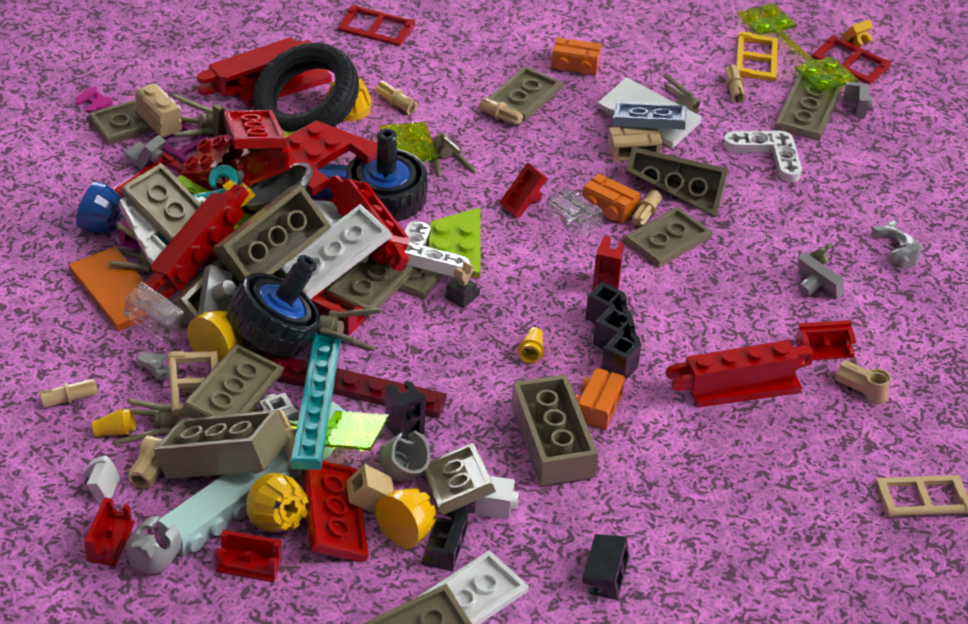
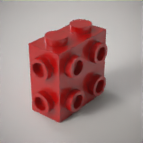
(210, 154)

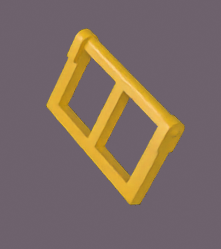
(747, 73)

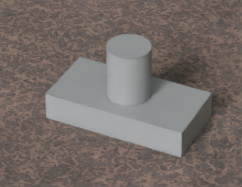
(818, 276)
(215, 290)

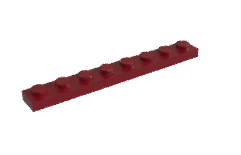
(353, 384)

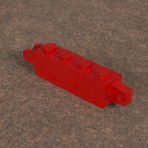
(242, 70)
(349, 195)
(195, 240)
(739, 368)

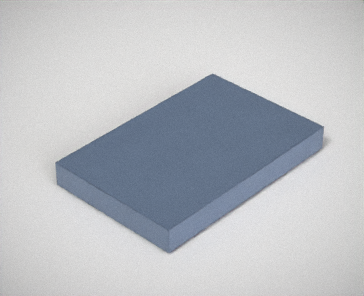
(650, 116)

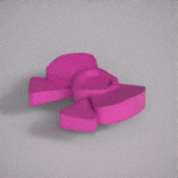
(96, 99)

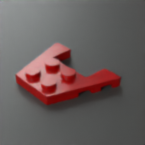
(323, 143)

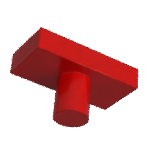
(524, 190)

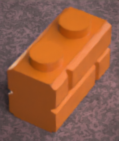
(576, 56)
(613, 198)
(600, 397)

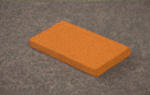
(107, 284)

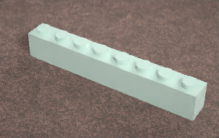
(221, 503)

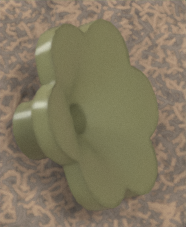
(820, 253)

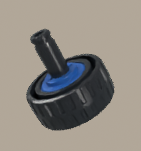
(394, 176)
(275, 310)

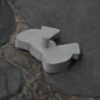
(154, 364)

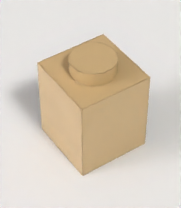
(367, 487)

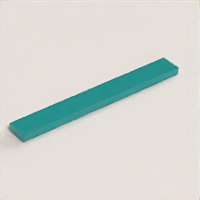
(316, 403)

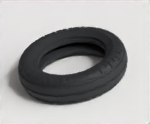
(301, 59)

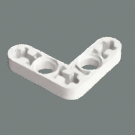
(771, 142)
(427, 257)

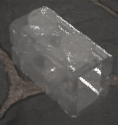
(574, 212)
(154, 312)

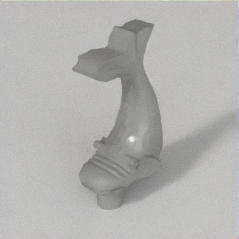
(909, 250)

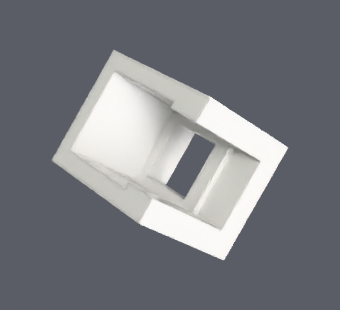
(279, 402)

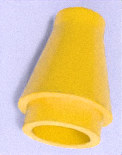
(532, 346)
(116, 423)

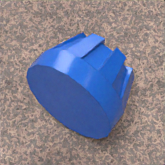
(99, 209)

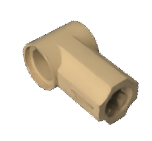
(872, 383)
(147, 465)

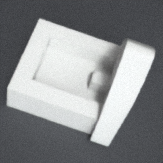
(102, 478)

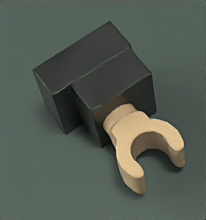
(461, 288)

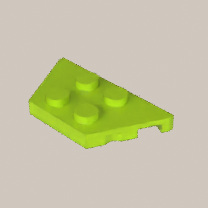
(459, 236)

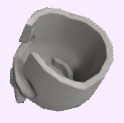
(405, 459)
(144, 551)

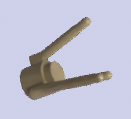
(684, 97)
(204, 121)
(446, 148)
(145, 265)
(333, 327)
(162, 415)

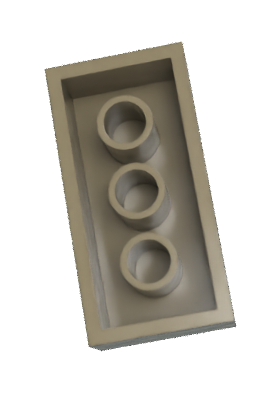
(272, 235)
(554, 430)
(222, 445)

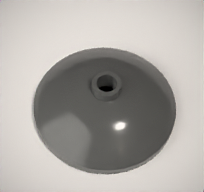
(272, 187)

